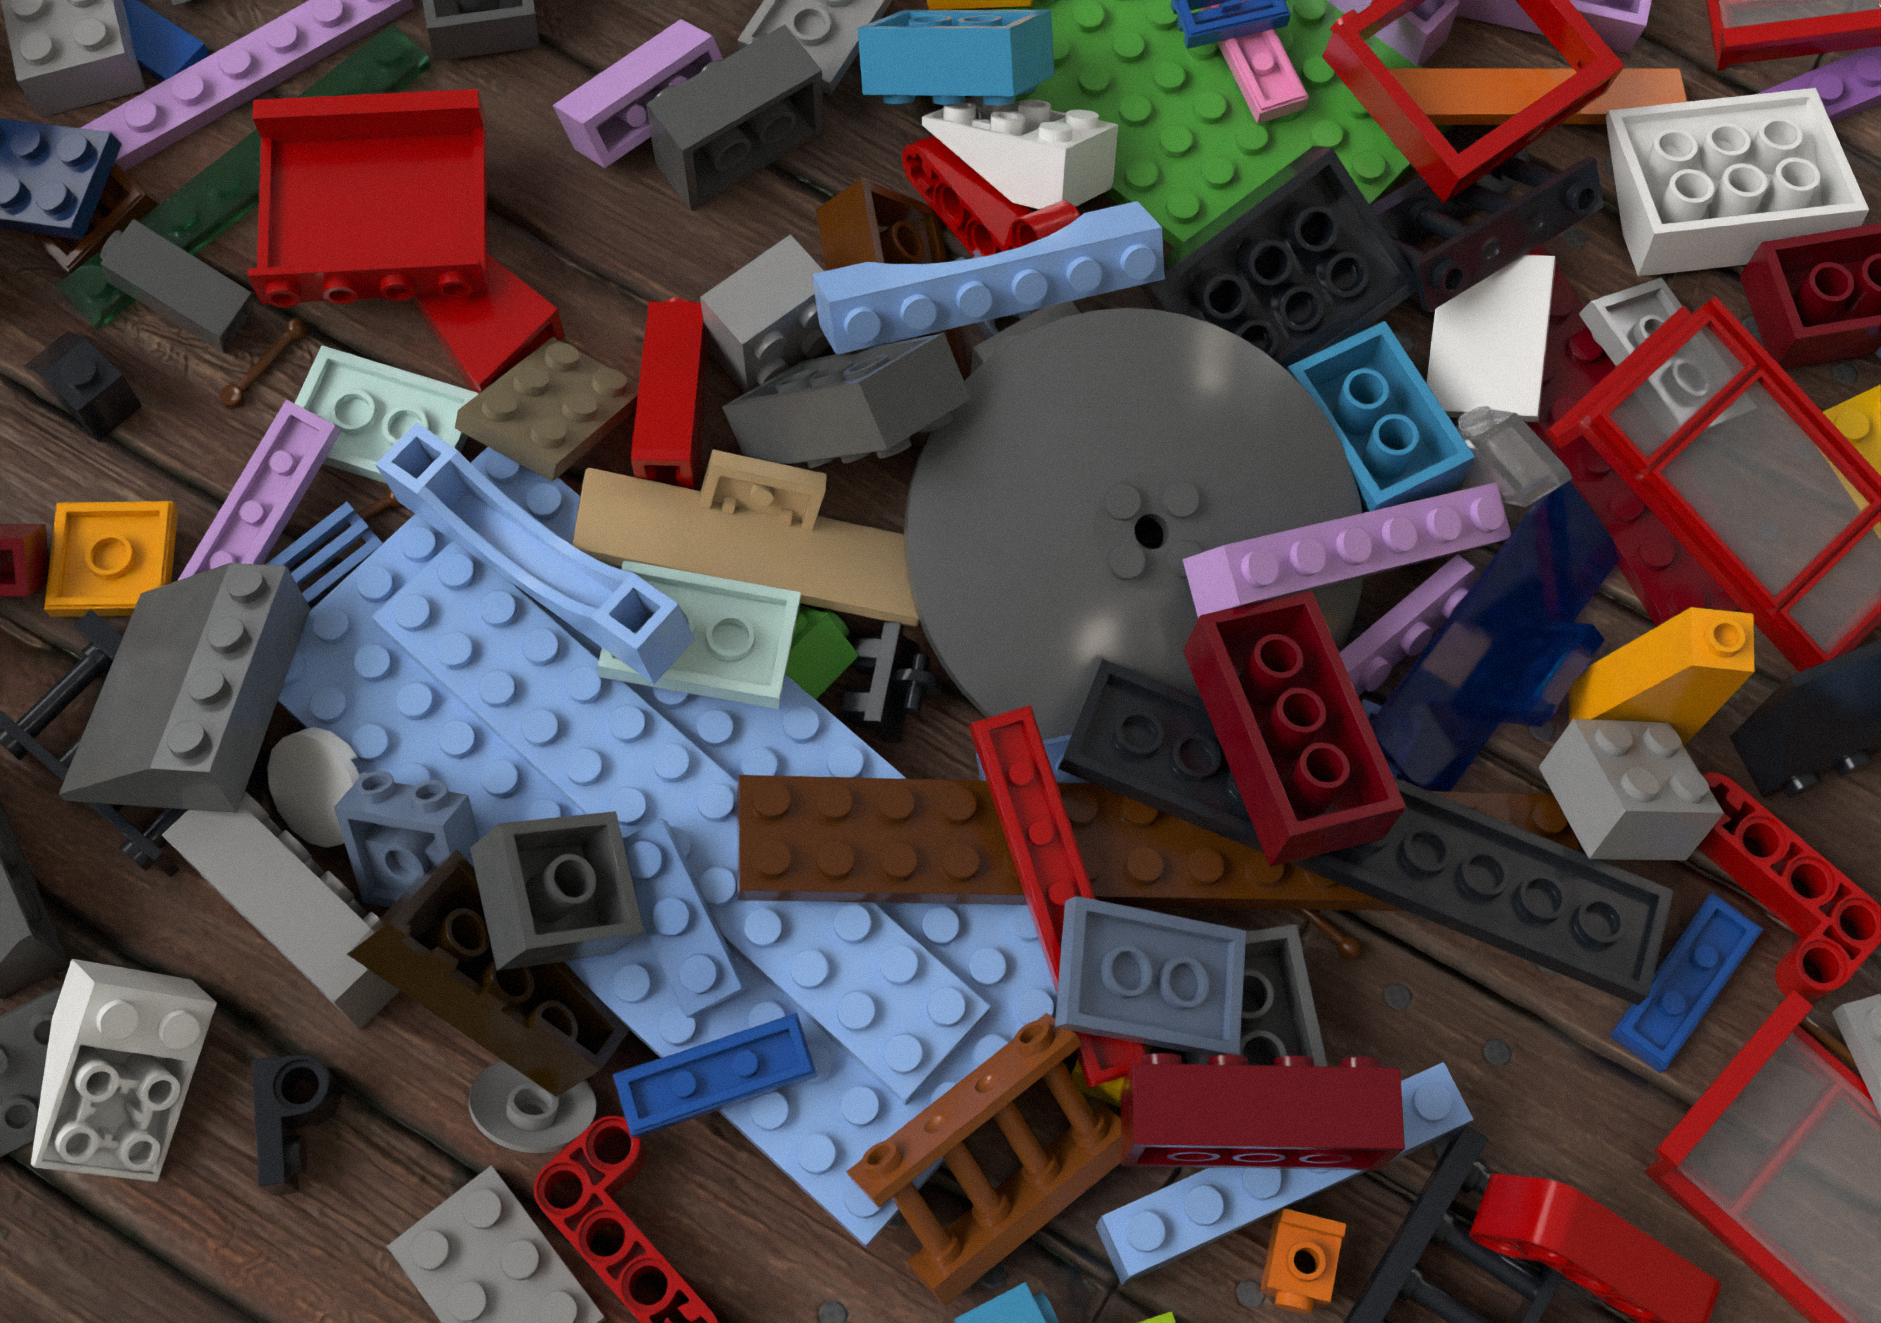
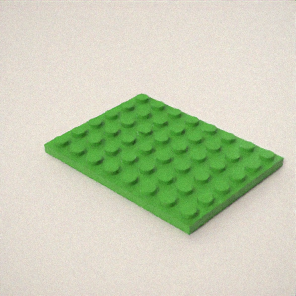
(1181, 118)

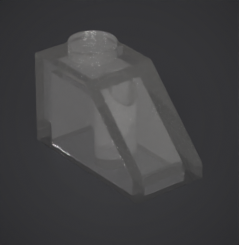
(1510, 455)

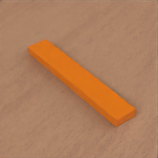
(1498, 94)

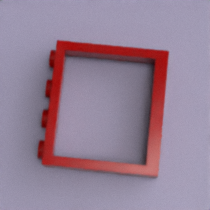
(1415, 133)

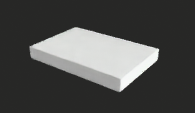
(1494, 341)

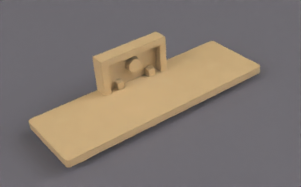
(748, 526)

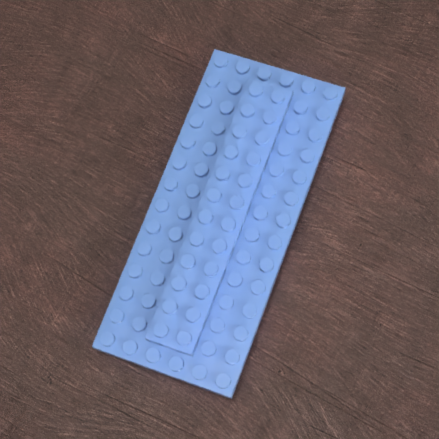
(477, 685)

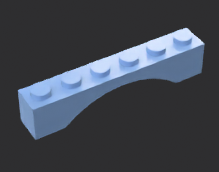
(896, 302)
(597, 599)
(1223, 1200)

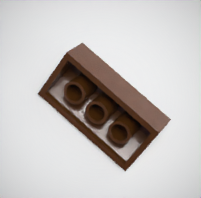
(884, 227)

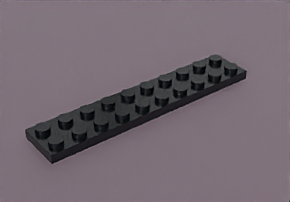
(1432, 862)

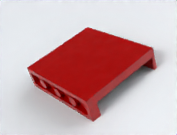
(371, 197)

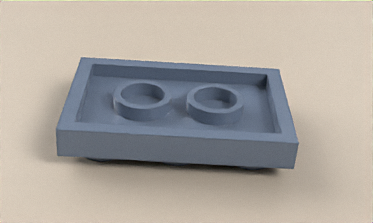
(1150, 978)

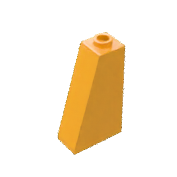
(1670, 673)

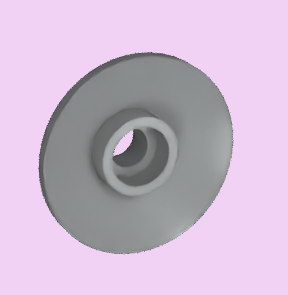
(525, 1115)

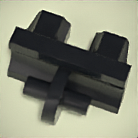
(897, 683)

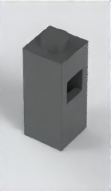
(176, 285)

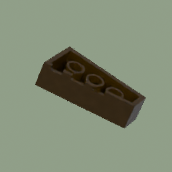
(441, 956)

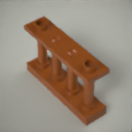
(1024, 1201)

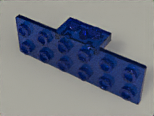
(1505, 646)

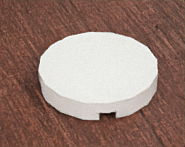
(306, 781)

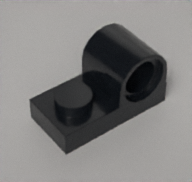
(279, 1149)

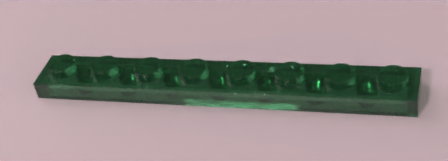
(232, 182)

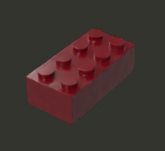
(1817, 295)
(1292, 728)
(1261, 1114)

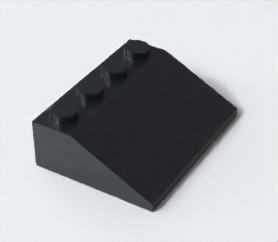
(1289, 263)
(1815, 724)

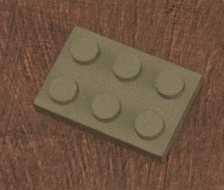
(549, 408)

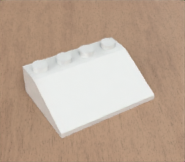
(1725, 174)

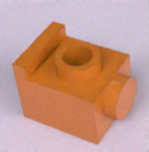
(1294, 1233)

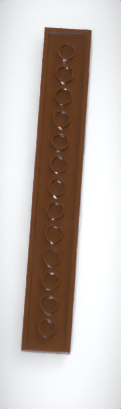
(948, 847)

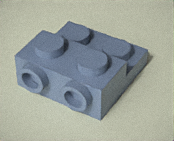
(401, 832)

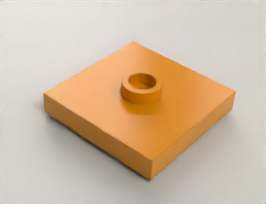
(109, 556)

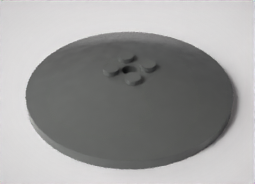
(1037, 487)

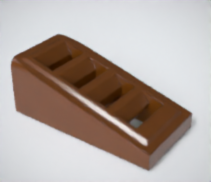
(134, 206)

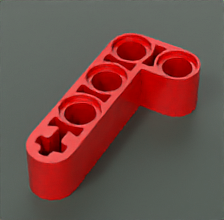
(972, 206)
(1770, 882)
(597, 1209)
(1593, 1249)

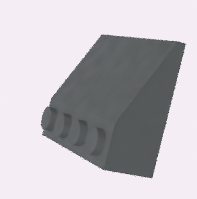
(191, 691)

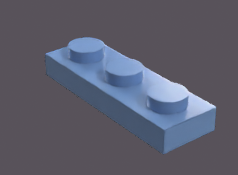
(680, 921)

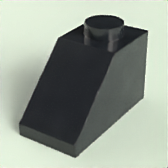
(84, 384)

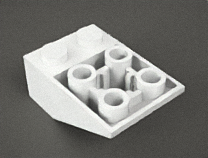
(1029, 149)
(118, 1070)

